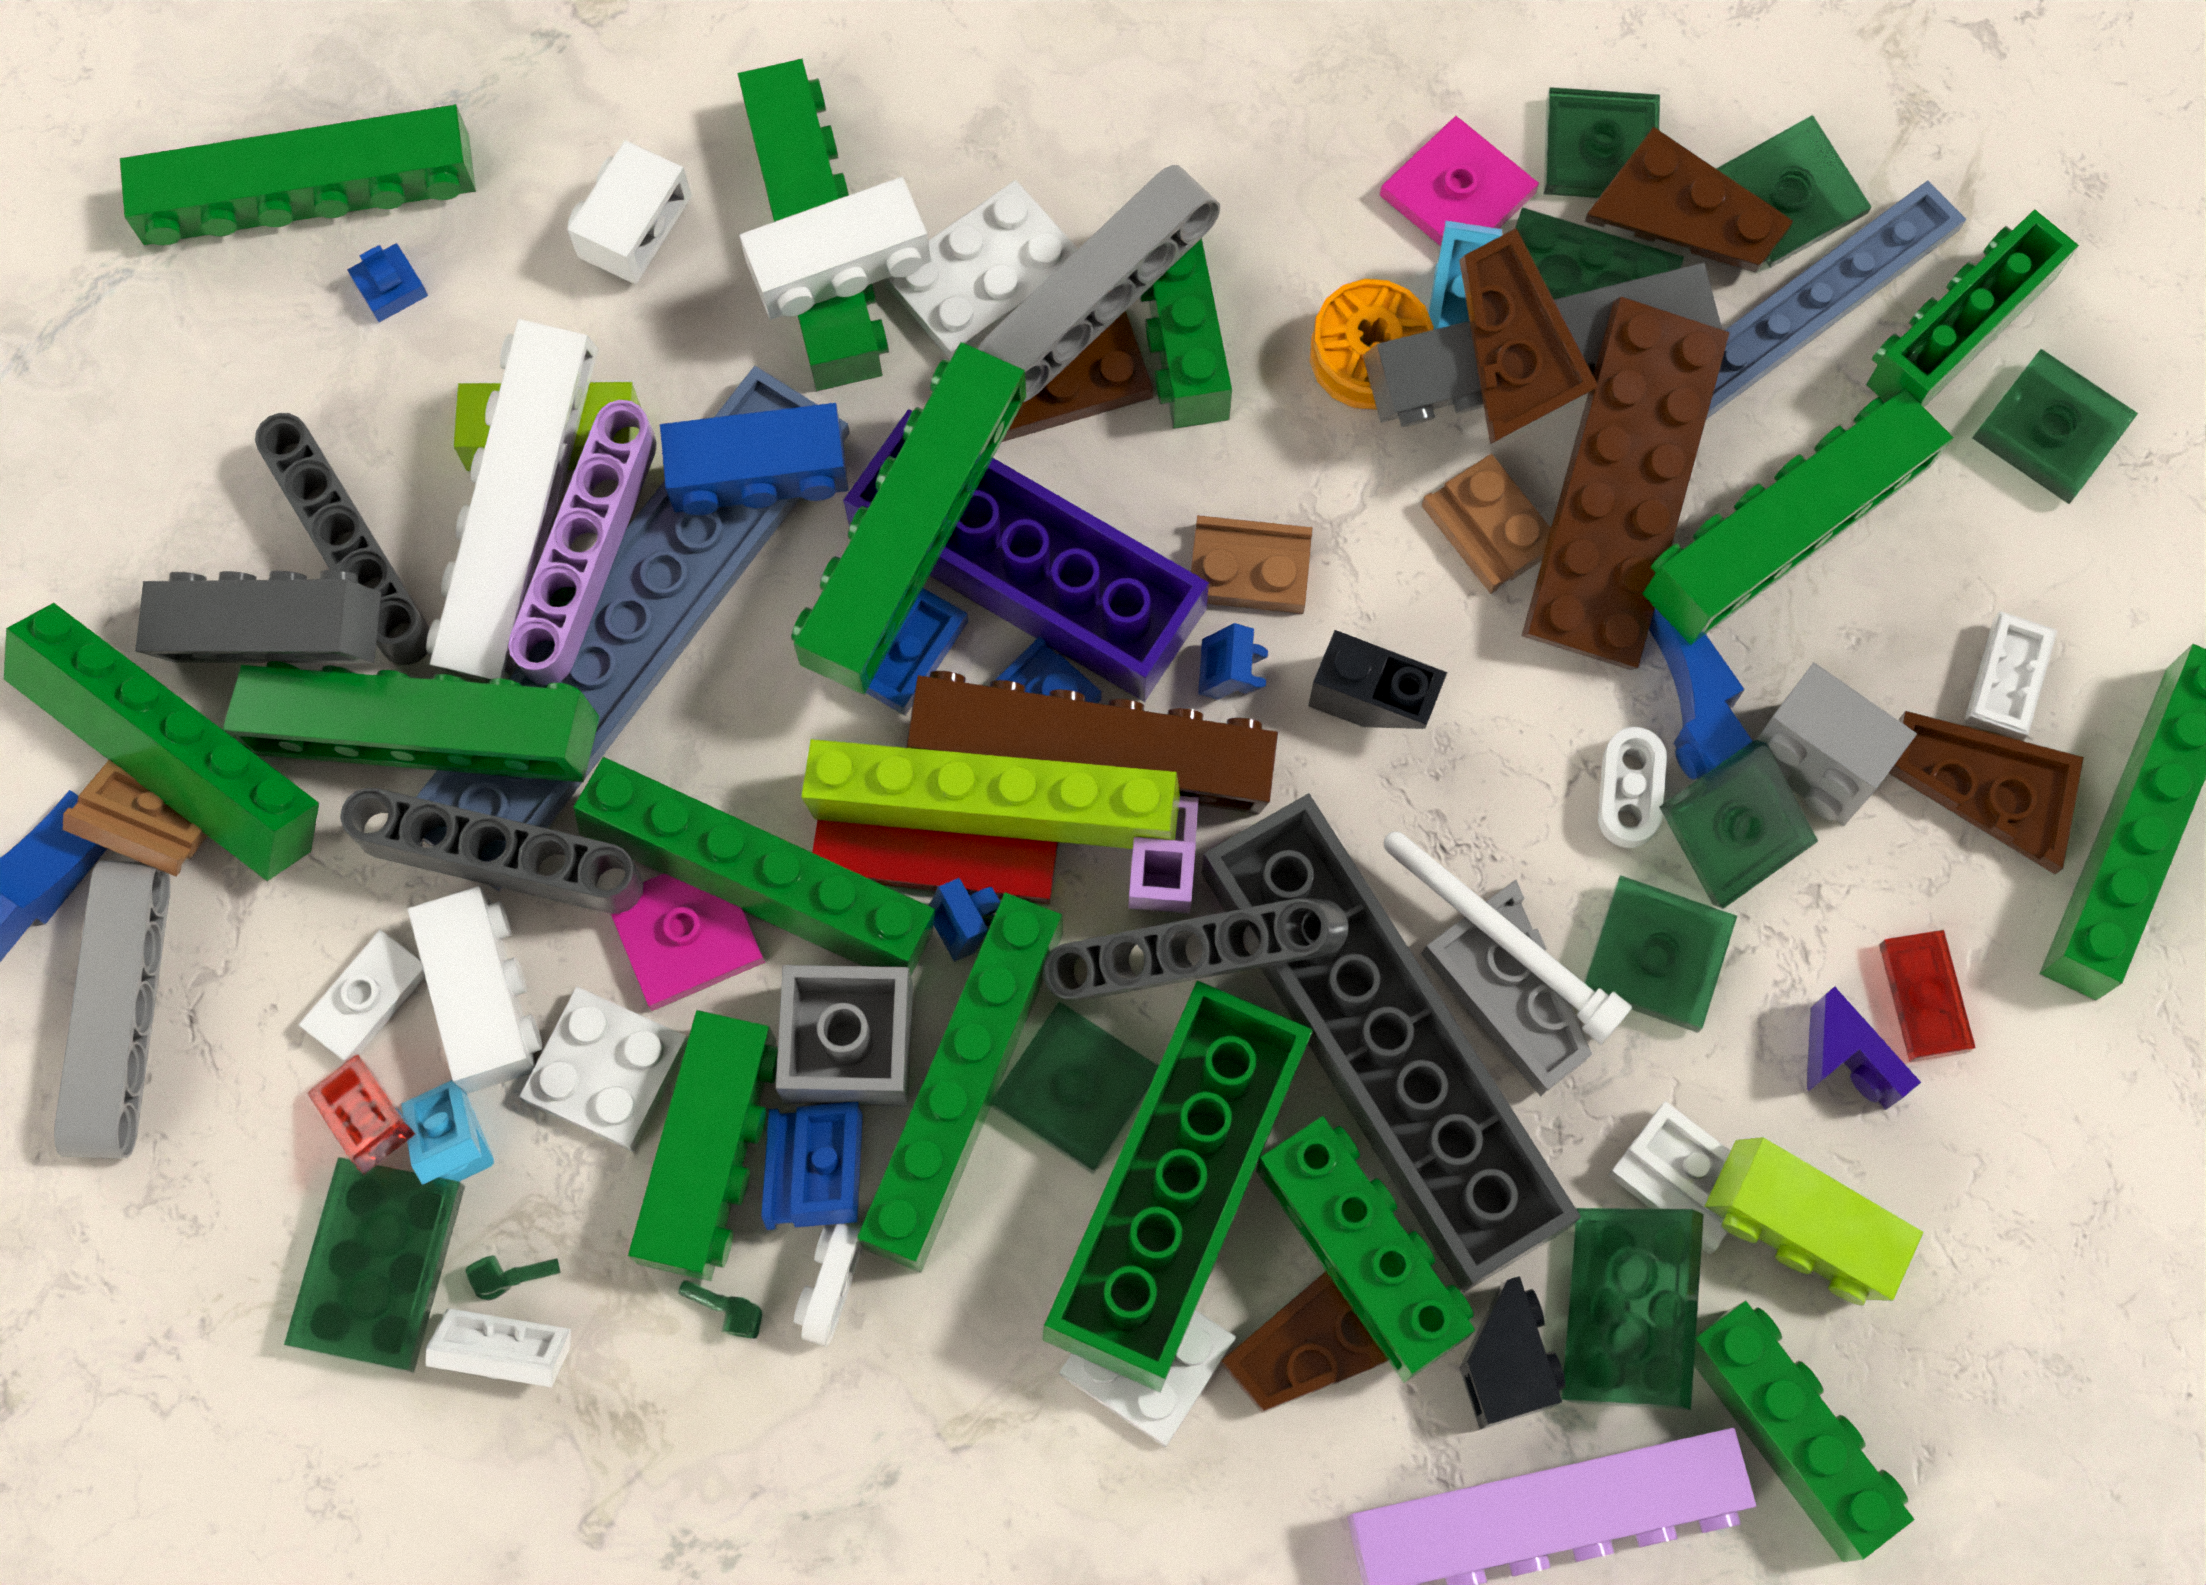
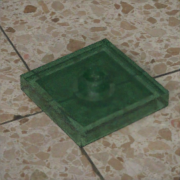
(1593, 137)
(1804, 181)
(2055, 426)
(1739, 823)
(1660, 952)
(1075, 1087)

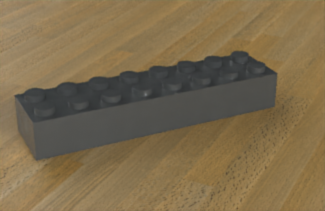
(1396, 1052)

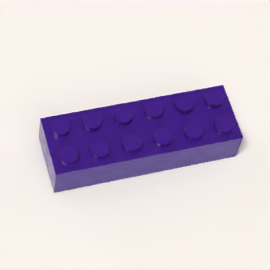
(1061, 575)

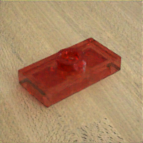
(1926, 996)
(360, 1114)

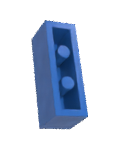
(754, 458)

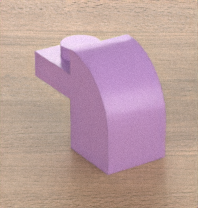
(1165, 868)

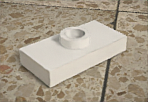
(2010, 676)
(364, 997)
(498, 1347)

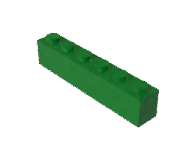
(297, 175)
(797, 176)
(1795, 515)
(909, 518)
(413, 721)
(160, 741)
(2136, 837)
(753, 869)
(961, 1084)

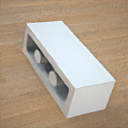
(836, 248)
(475, 989)

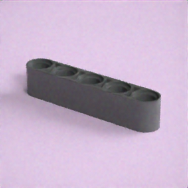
(336, 514)
(471, 831)
(1221, 949)

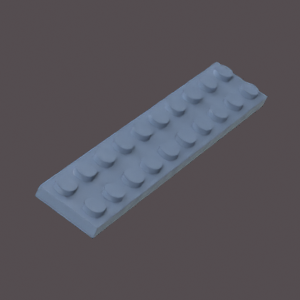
(652, 605)

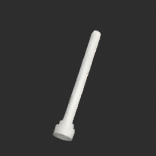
(1596, 1009)

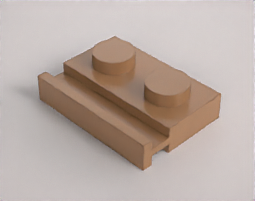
(1489, 523)
(1253, 563)
(132, 821)

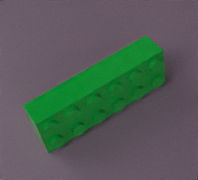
(1176, 1186)

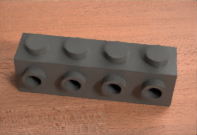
(259, 619)

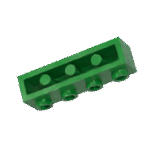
(1973, 312)
(1188, 343)
(705, 1146)
(1365, 1248)
(1798, 1433)

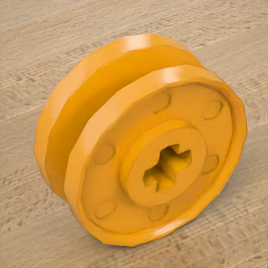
(1347, 326)

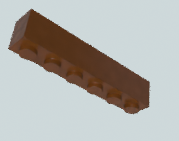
(1216, 761)

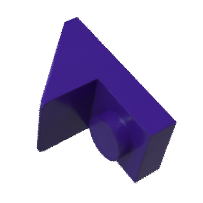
(1844, 1036)

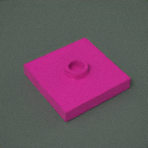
(1460, 181)
(684, 940)

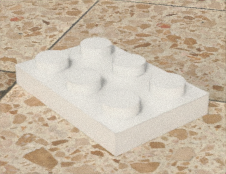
(982, 268)

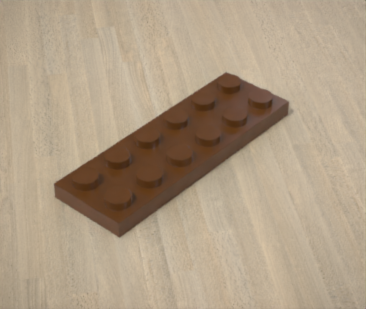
(1625, 482)

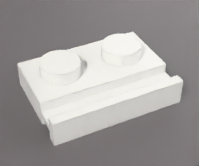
(1675, 1168)

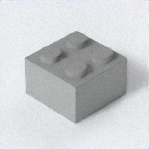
(1833, 744)
(844, 1035)

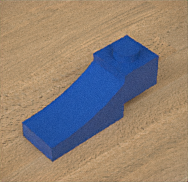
(1706, 699)
(42, 873)

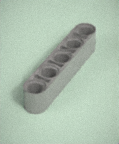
(1103, 277)
(112, 1011)

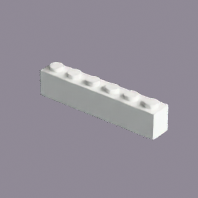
(513, 498)

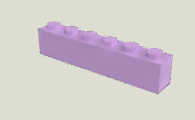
(1555, 1511)

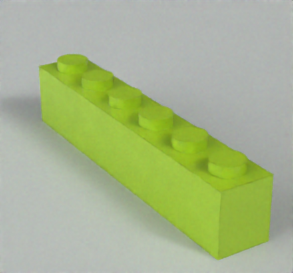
(989, 794)

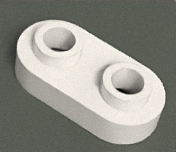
(1632, 790)
(822, 1306)

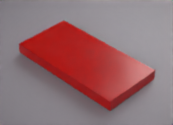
(934, 858)

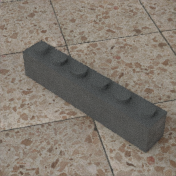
(1440, 365)

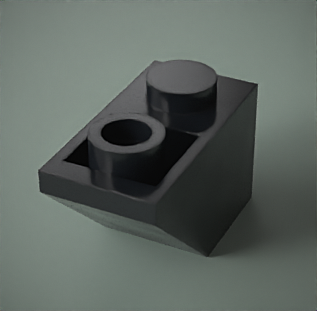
(1374, 685)
(1507, 1363)

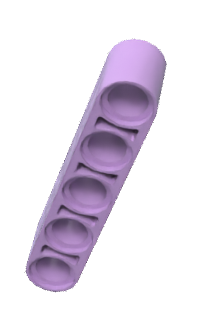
(580, 515)

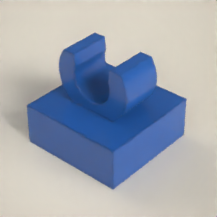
(387, 281)
(1228, 662)
(962, 918)

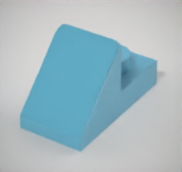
(1448, 295)
(446, 1135)

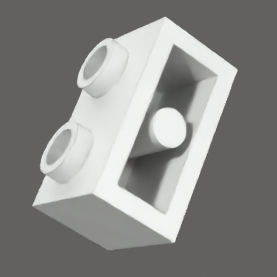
(629, 211)

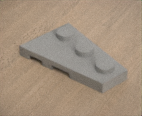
(1507, 999)

